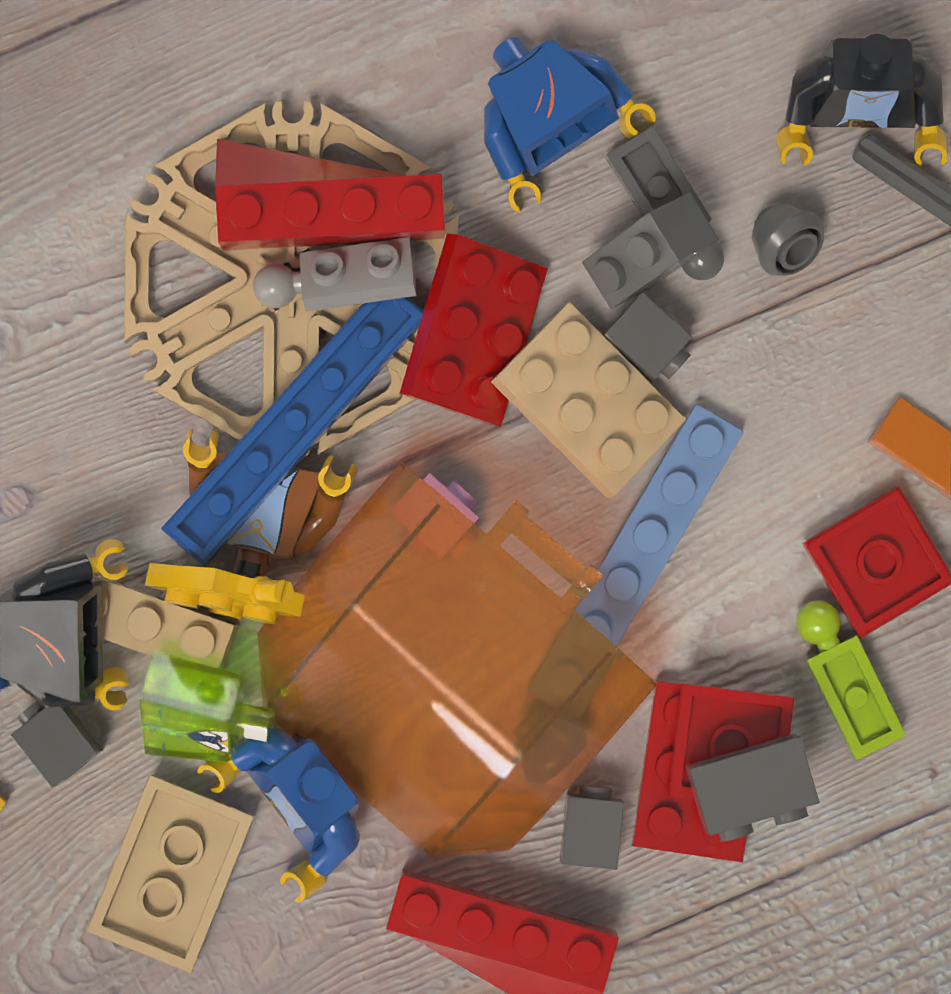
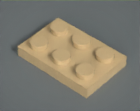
(588, 400)
(171, 873)

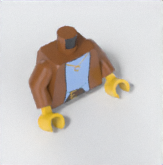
(291, 517)

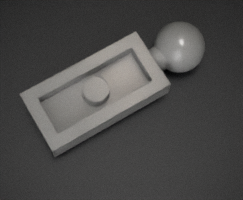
(341, 276)

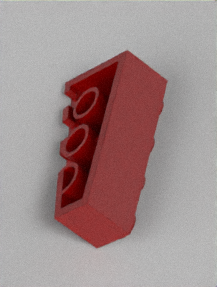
(303, 201)
(503, 939)

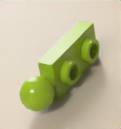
(848, 682)

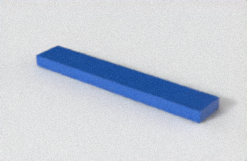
(292, 426)

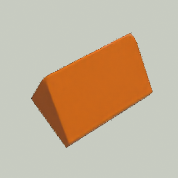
(916, 444)

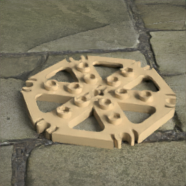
(232, 310)

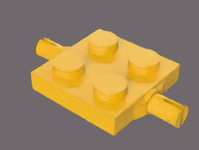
(225, 592)

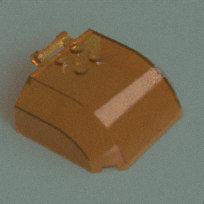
(447, 670)

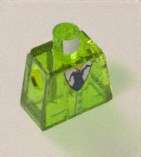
(197, 711)

